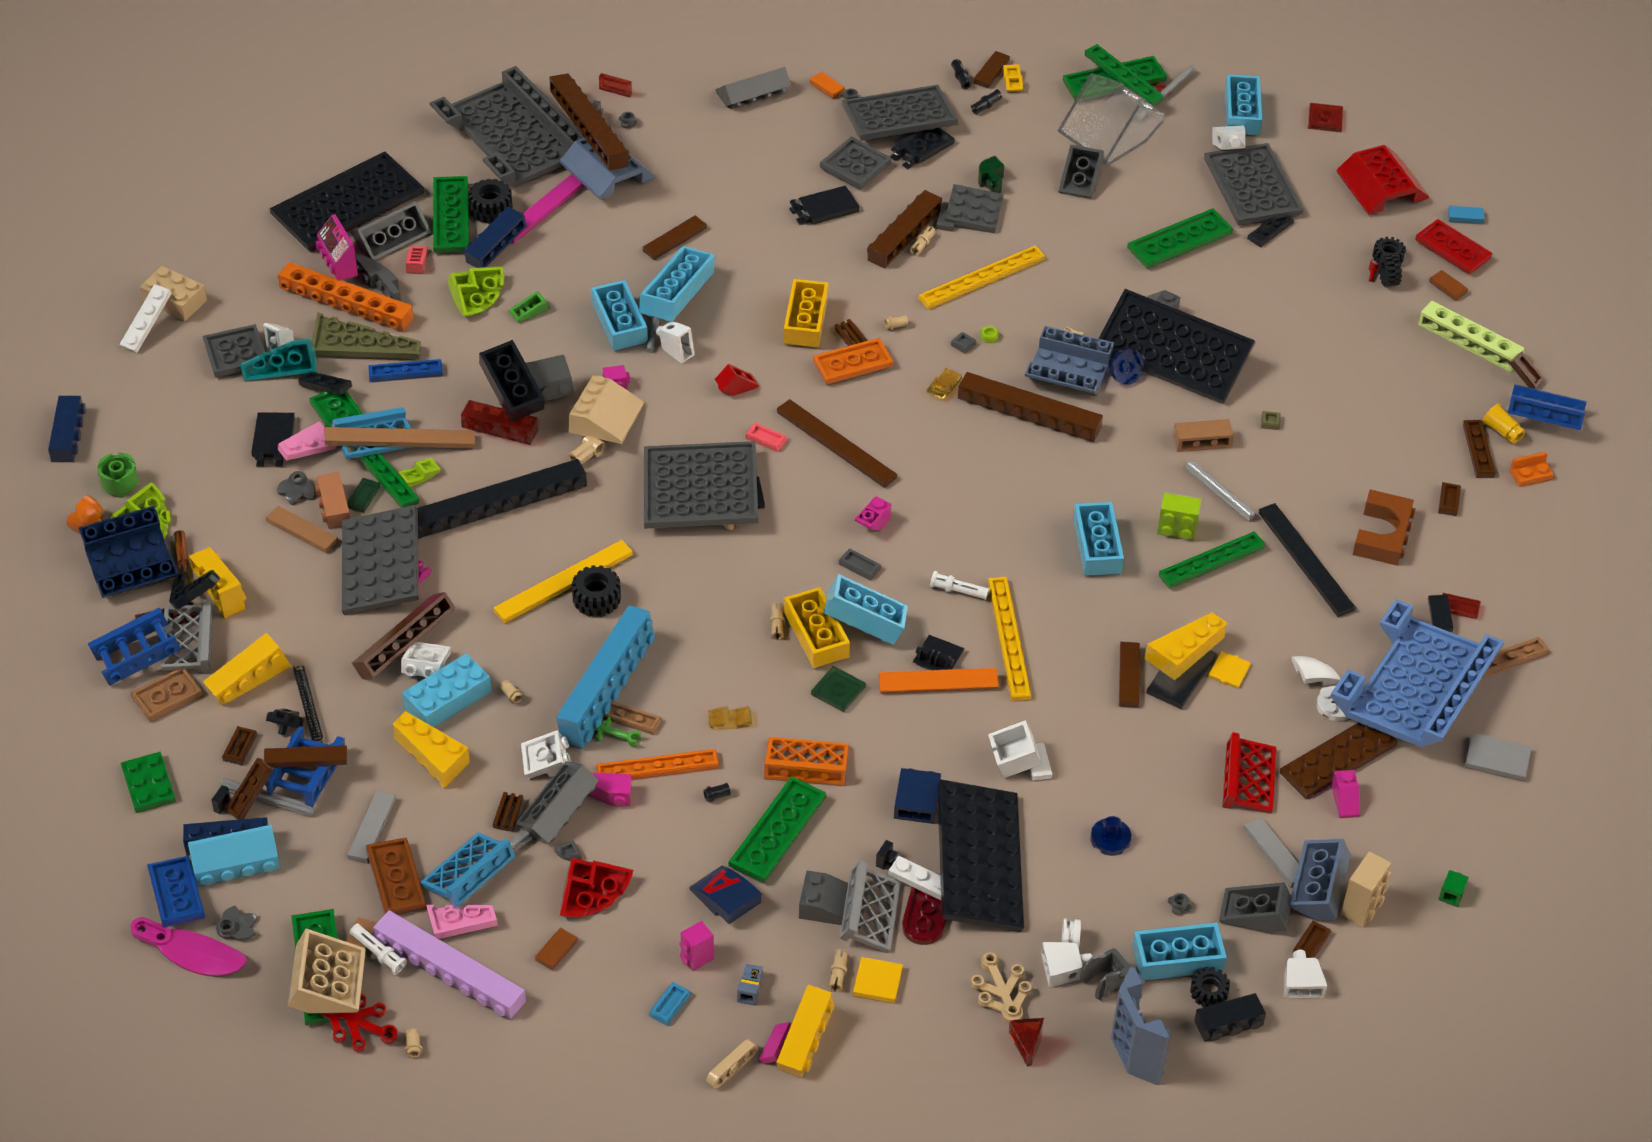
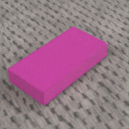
(775, 1043)

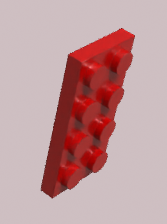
(1453, 246)

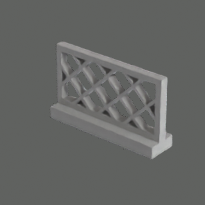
(204, 636)
(855, 900)

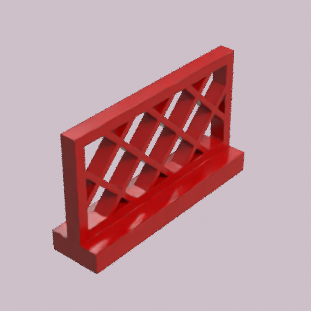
(1232, 775)

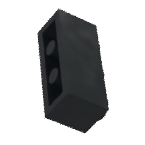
(1230, 1017)

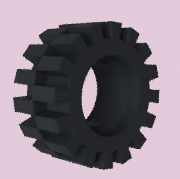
(1388, 245)
(1390, 270)
(1211, 977)

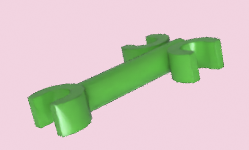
(606, 729)

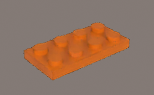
(852, 361)

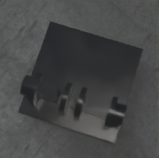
(937, 654)

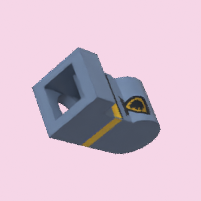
(750, 984)

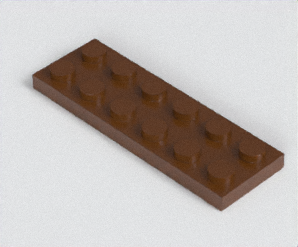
(1342, 752)

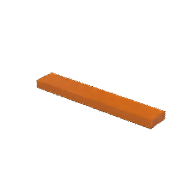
(938, 680)
(663, 765)

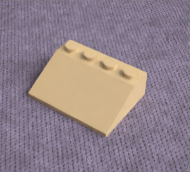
(604, 411)
(326, 975)

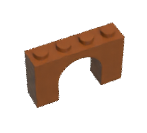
(1385, 547)

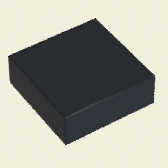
(221, 799)

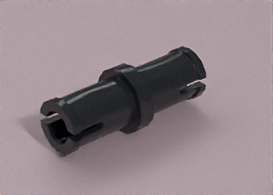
(961, 74)
(986, 101)

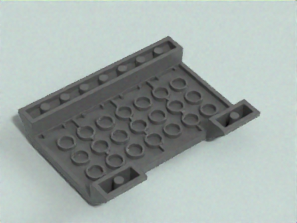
(513, 127)

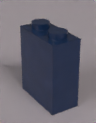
(917, 796)

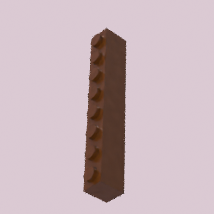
(1030, 406)

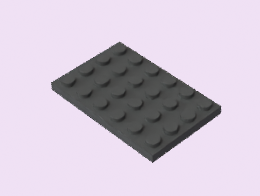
(899, 112)
(1253, 184)
(380, 560)

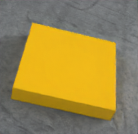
(877, 980)

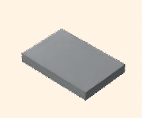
(1498, 757)

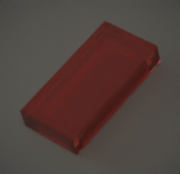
(615, 85)
(1463, 606)

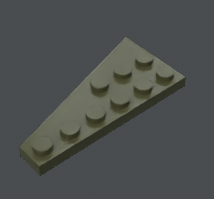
(357, 340)

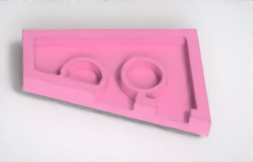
(305, 443)
(456, 921)

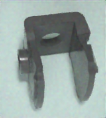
(1102, 963)

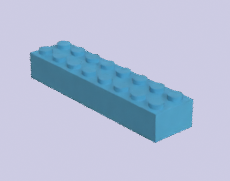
(606, 676)

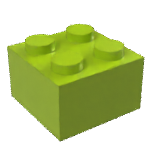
(1179, 516)

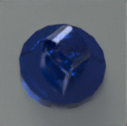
(1126, 366)
(1110, 836)

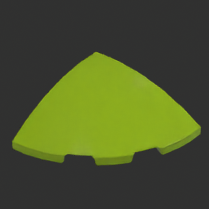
(476, 289)
(145, 498)

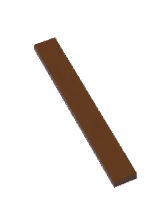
(837, 443)

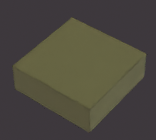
(1270, 420)

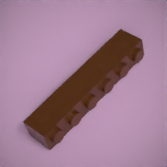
(904, 229)
(403, 635)

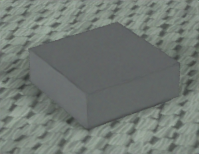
(963, 342)

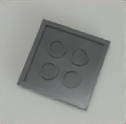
(855, 162)
(974, 208)
(231, 348)

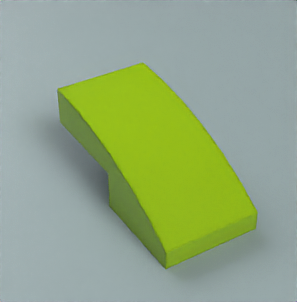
(422, 472)

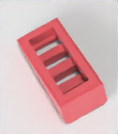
(416, 259)

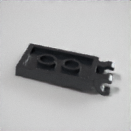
(921, 146)
(824, 205)
(270, 431)

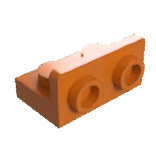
(1531, 469)

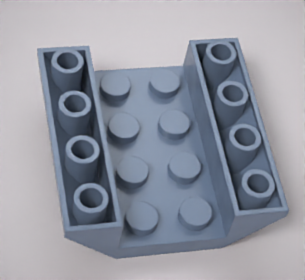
(591, 171)
(1071, 360)
(1138, 1043)

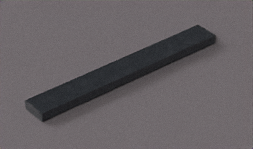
(1306, 560)

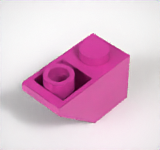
(875, 514)

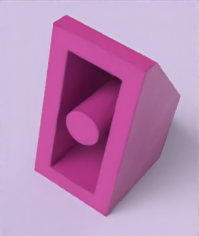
(1346, 793)

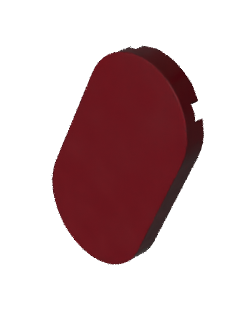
(922, 918)

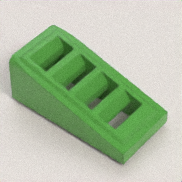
(532, 300)

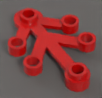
(356, 1020)

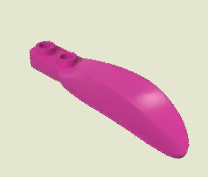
(190, 949)

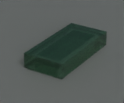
(363, 495)

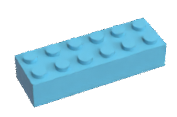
(677, 283)

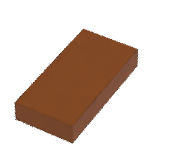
(1448, 285)
(556, 948)

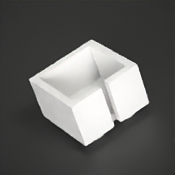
(1014, 749)

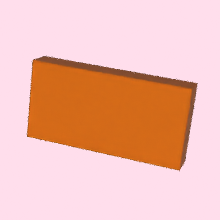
(827, 85)

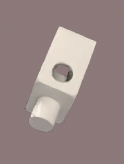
(1231, 137)
(676, 341)
(1062, 962)
(1303, 977)

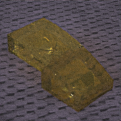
(944, 384)
(730, 719)

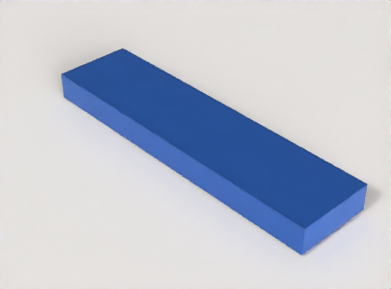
(405, 370)

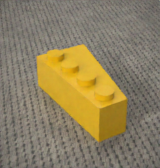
(228, 591)
(1186, 645)
(247, 670)
(431, 748)
(806, 1031)

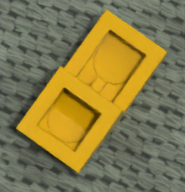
(1012, 78)

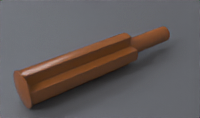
(181, 550)

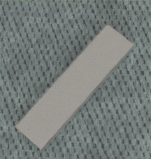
(371, 825)
(1273, 849)

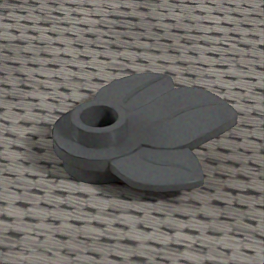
(296, 489)
(238, 924)

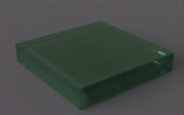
(838, 688)

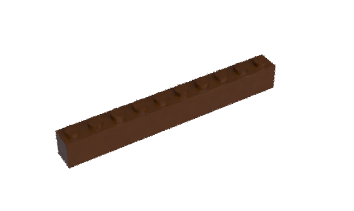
(589, 122)

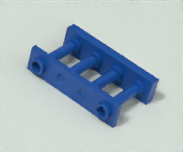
(1547, 407)
(127, 634)
(318, 777)

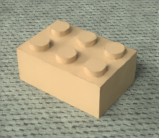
(186, 293)
(1366, 889)

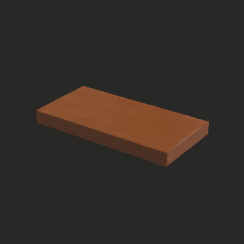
(396, 876)

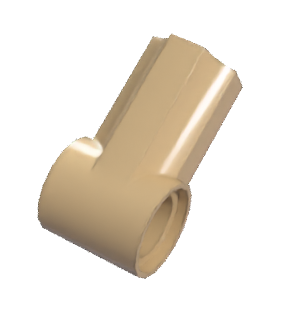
(589, 448)

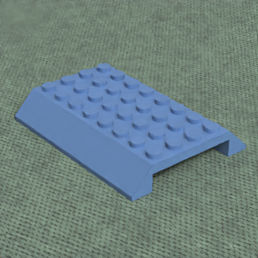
(1419, 681)

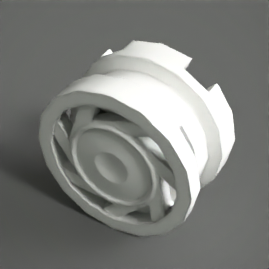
(1071, 931)

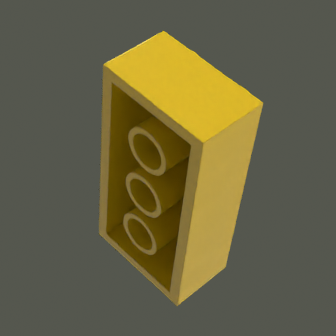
(805, 313)
(816, 631)

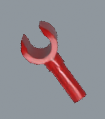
(1373, 267)

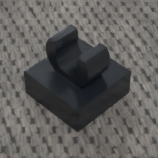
(886, 855)

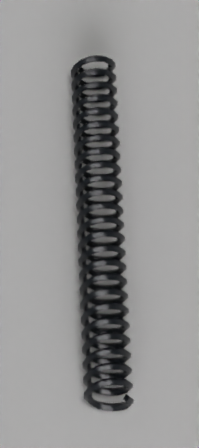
(302, 675)

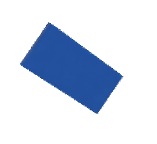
(176, 891)

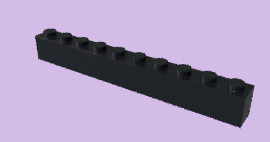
(500, 497)

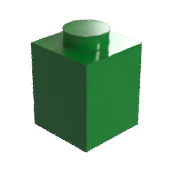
(1453, 888)

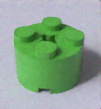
(117, 474)

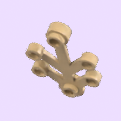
(1001, 989)

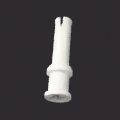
(950, 583)
(385, 954)

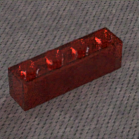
(494, 421)

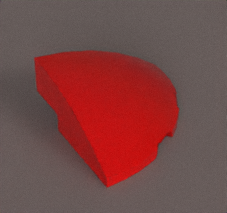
(592, 887)

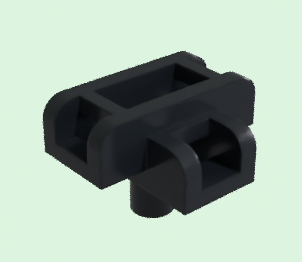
(285, 718)

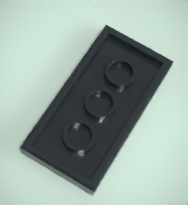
(1178, 691)

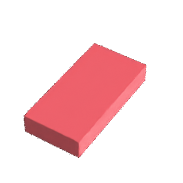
(766, 437)

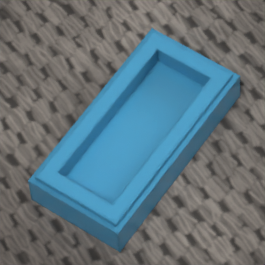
(1466, 214)
(669, 1003)

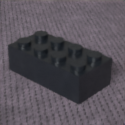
(511, 381)

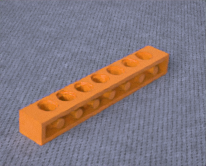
(346, 296)

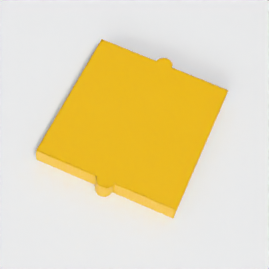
(1229, 669)

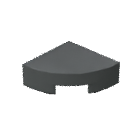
(568, 851)

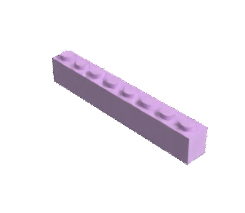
(450, 965)

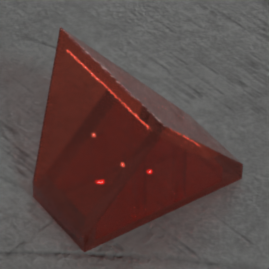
(1027, 1037)

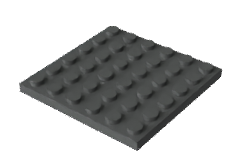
(700, 484)

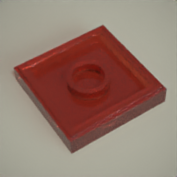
(1325, 117)

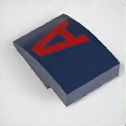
(726, 893)

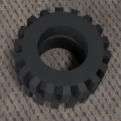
(489, 199)
(596, 602)

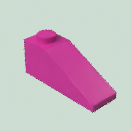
(613, 788)

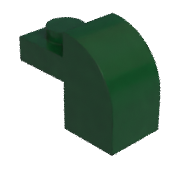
(991, 174)

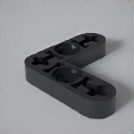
(185, 590)

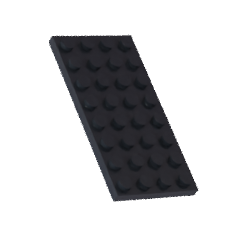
(351, 195)
(1178, 345)
(980, 856)

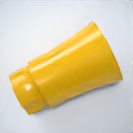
(1503, 423)

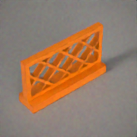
(805, 769)

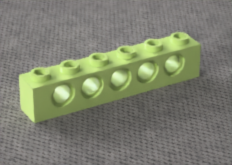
(1469, 335)

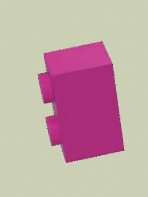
(697, 946)

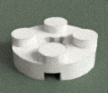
(1326, 707)

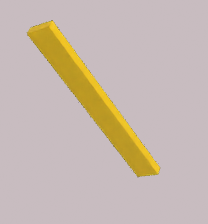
(981, 277)
(559, 583)
(1009, 639)

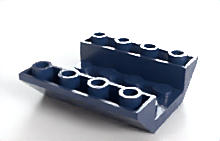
(127, 552)

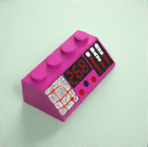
(337, 249)

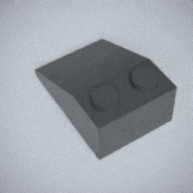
(1082, 171)
(823, 898)
(1257, 907)

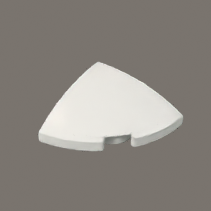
(1315, 671)

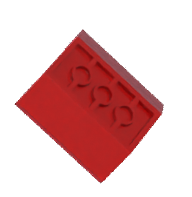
(1379, 176)

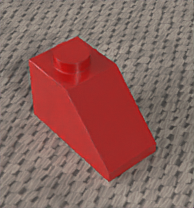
(735, 381)

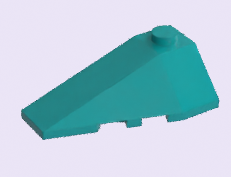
(286, 360)

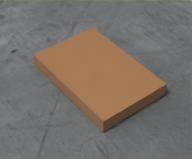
(166, 694)

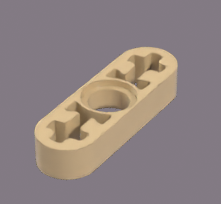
(731, 1063)

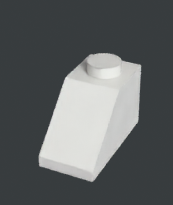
(276, 335)

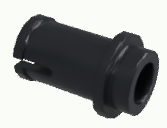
(712, 793)

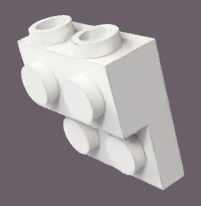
(424, 659)
(544, 754)

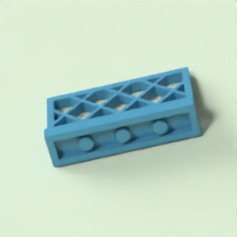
(380, 419)
(474, 875)

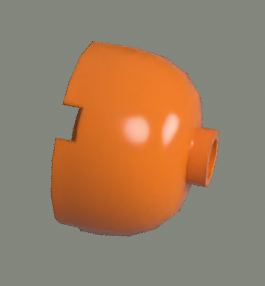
(87, 513)

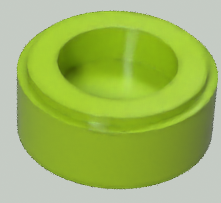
(989, 334)

